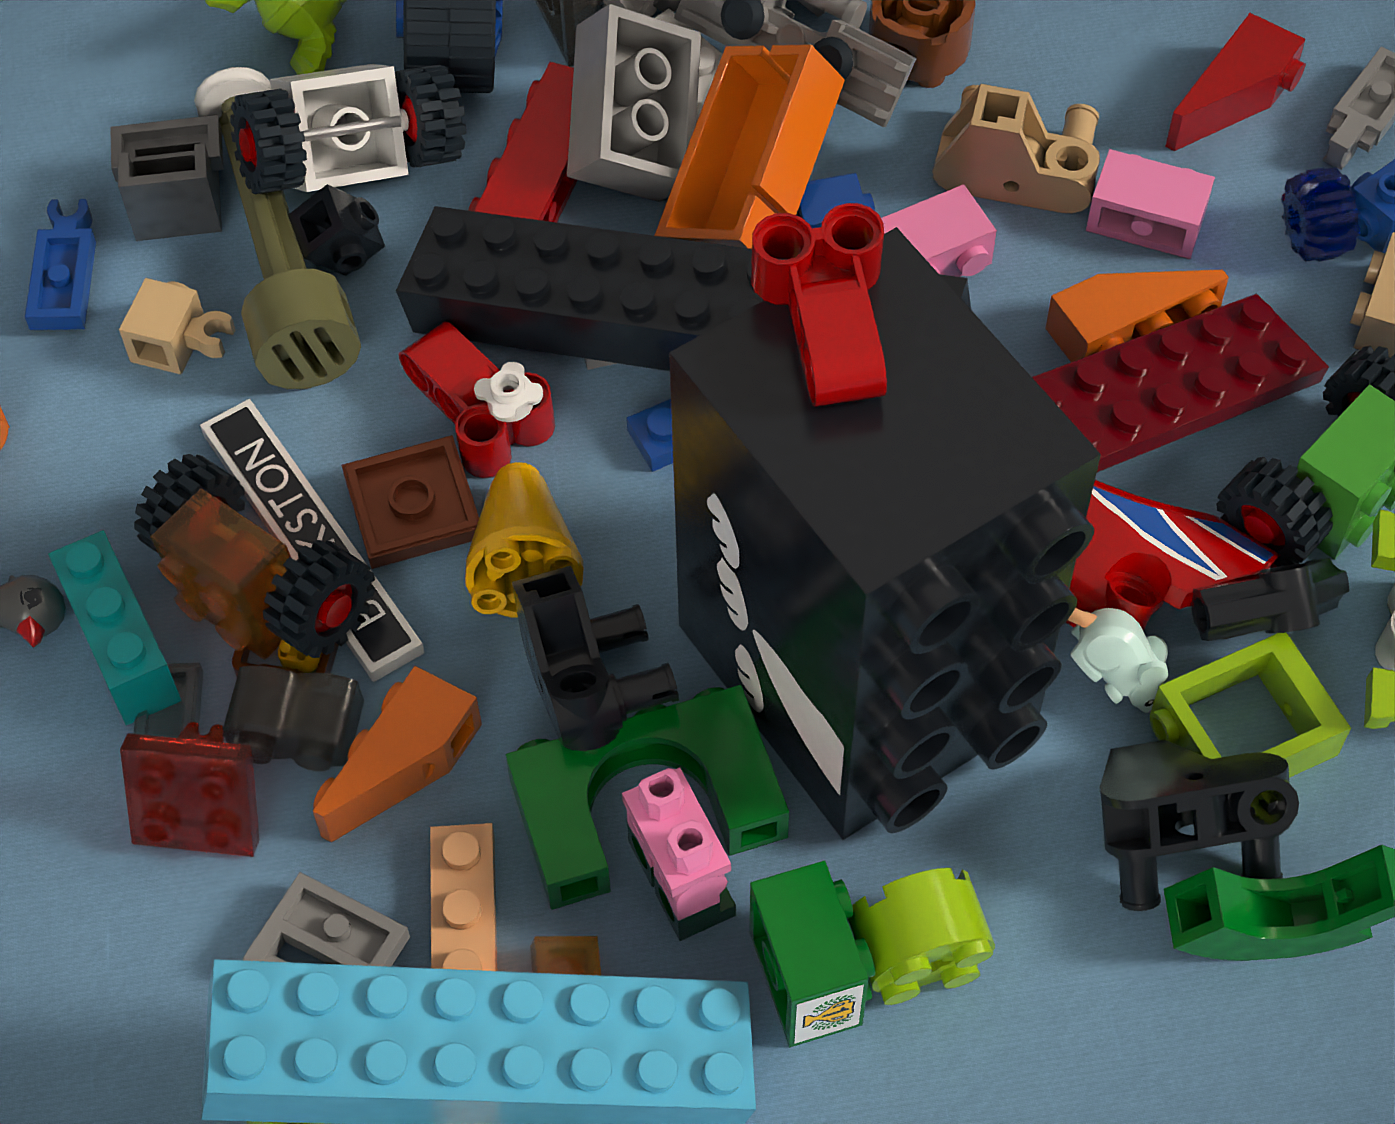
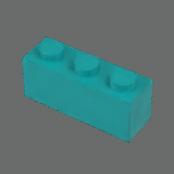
(115, 627)

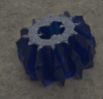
(1320, 214)

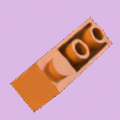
(1127, 306)
(407, 748)

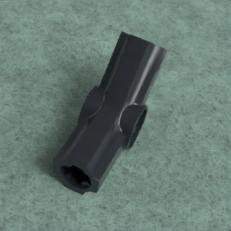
(1272, 601)

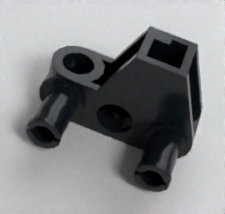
(566, 661)
(1163, 787)

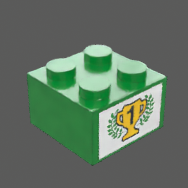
(809, 952)

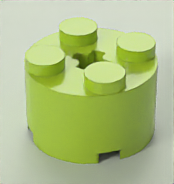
(923, 933)

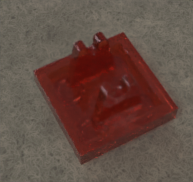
(191, 792)

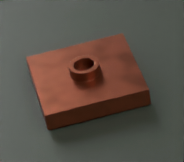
(411, 501)

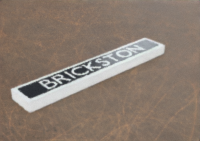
(298, 518)

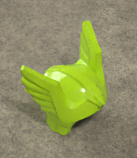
(297, 19)

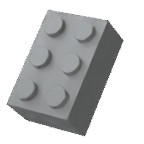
(632, 101)

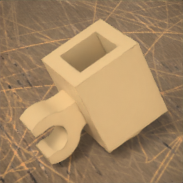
(170, 324)

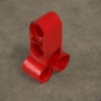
(827, 296)
(445, 371)

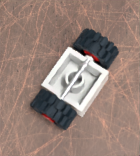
(346, 127)

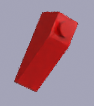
(1239, 81)

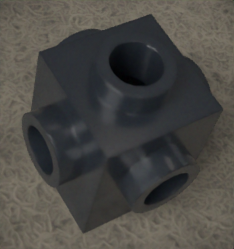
(337, 230)

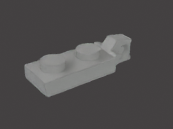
(1363, 111)

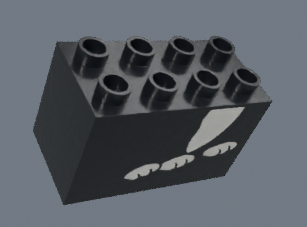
(882, 559)

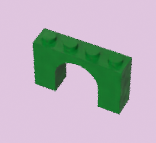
(705, 736)

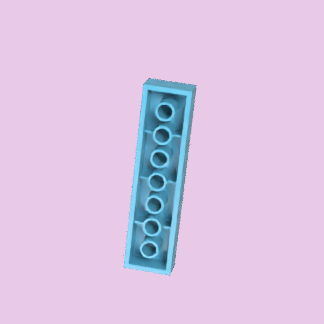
(472, 1047)

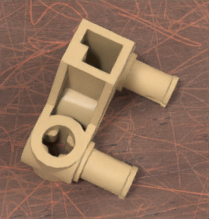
(1008, 156)

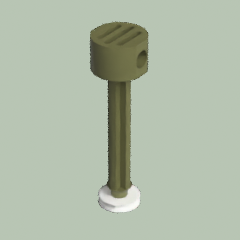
(296, 315)

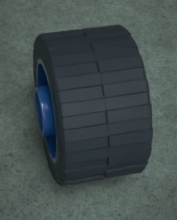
(455, 35)

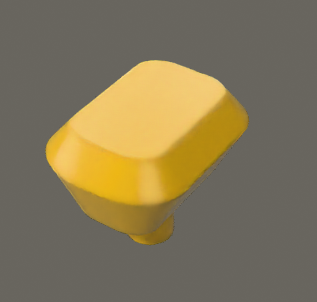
(295, 659)

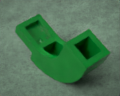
(1285, 917)

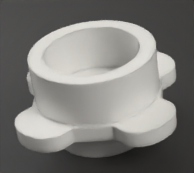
(509, 405)

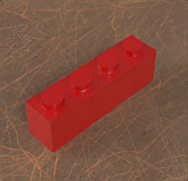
(532, 171)

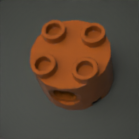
(928, 30)

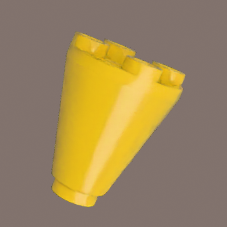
(516, 539)

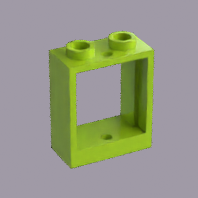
(1289, 681)

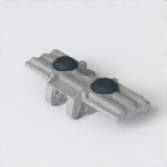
(870, 66)

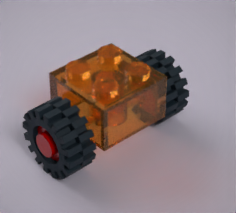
(243, 574)

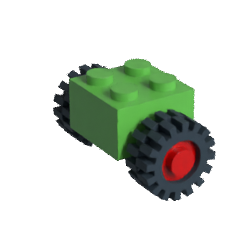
(1336, 481)

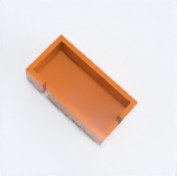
(752, 143)

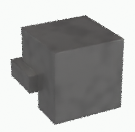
(169, 176)

